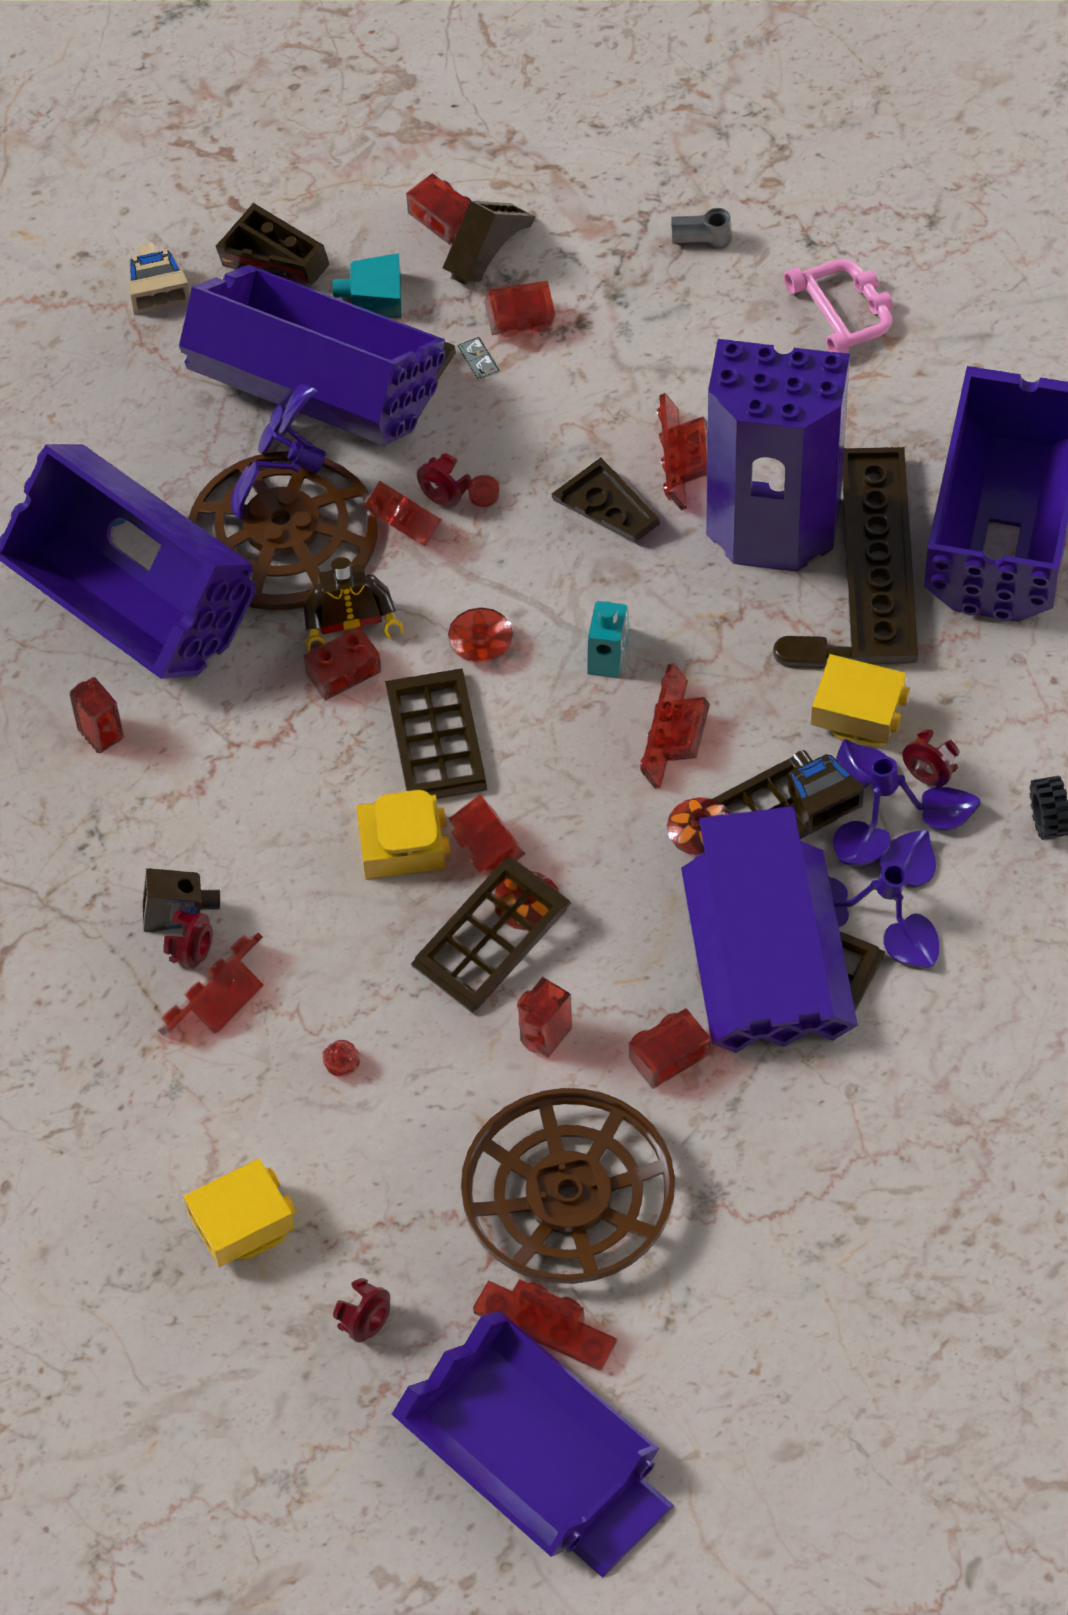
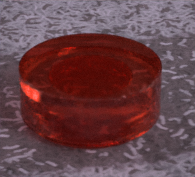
(484, 491)

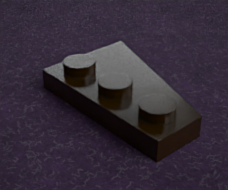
(607, 500)

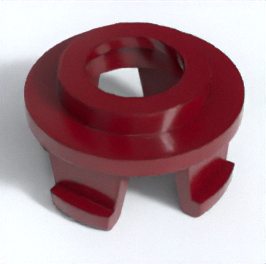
(438, 472)
(920, 754)
(196, 941)
(366, 1318)

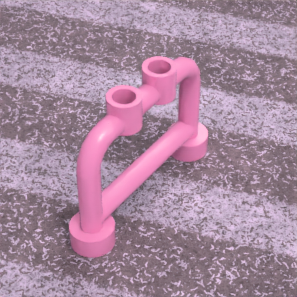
(864, 283)

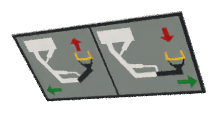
(478, 358)

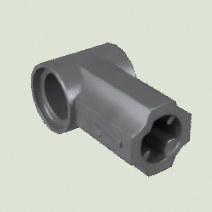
(712, 228)

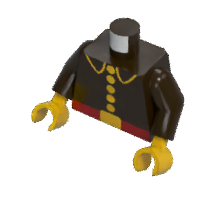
(347, 600)

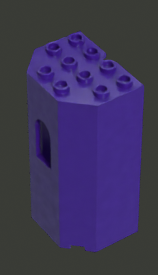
(280, 334)
(785, 411)
(1009, 470)
(158, 616)

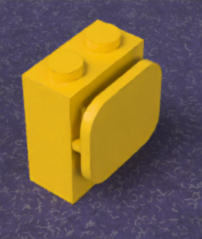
(859, 701)
(402, 834)
(241, 1213)

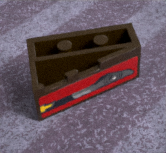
(272, 246)

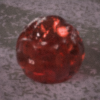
(341, 1058)

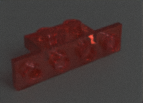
(683, 450)
(675, 727)
(222, 993)
(548, 1320)

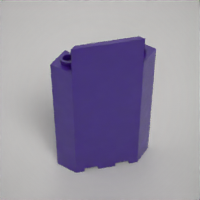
(766, 932)
(537, 1444)

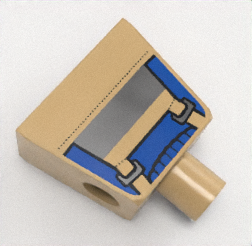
(156, 280)

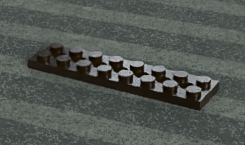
(895, 566)

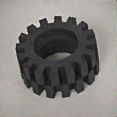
(1049, 807)

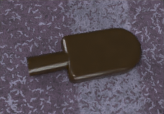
(806, 651)

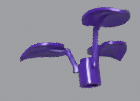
(301, 453)
(862, 843)
(909, 863)

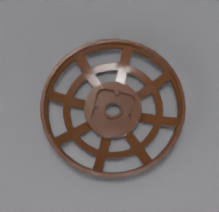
(296, 533)
(568, 1169)

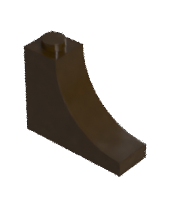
(481, 236)

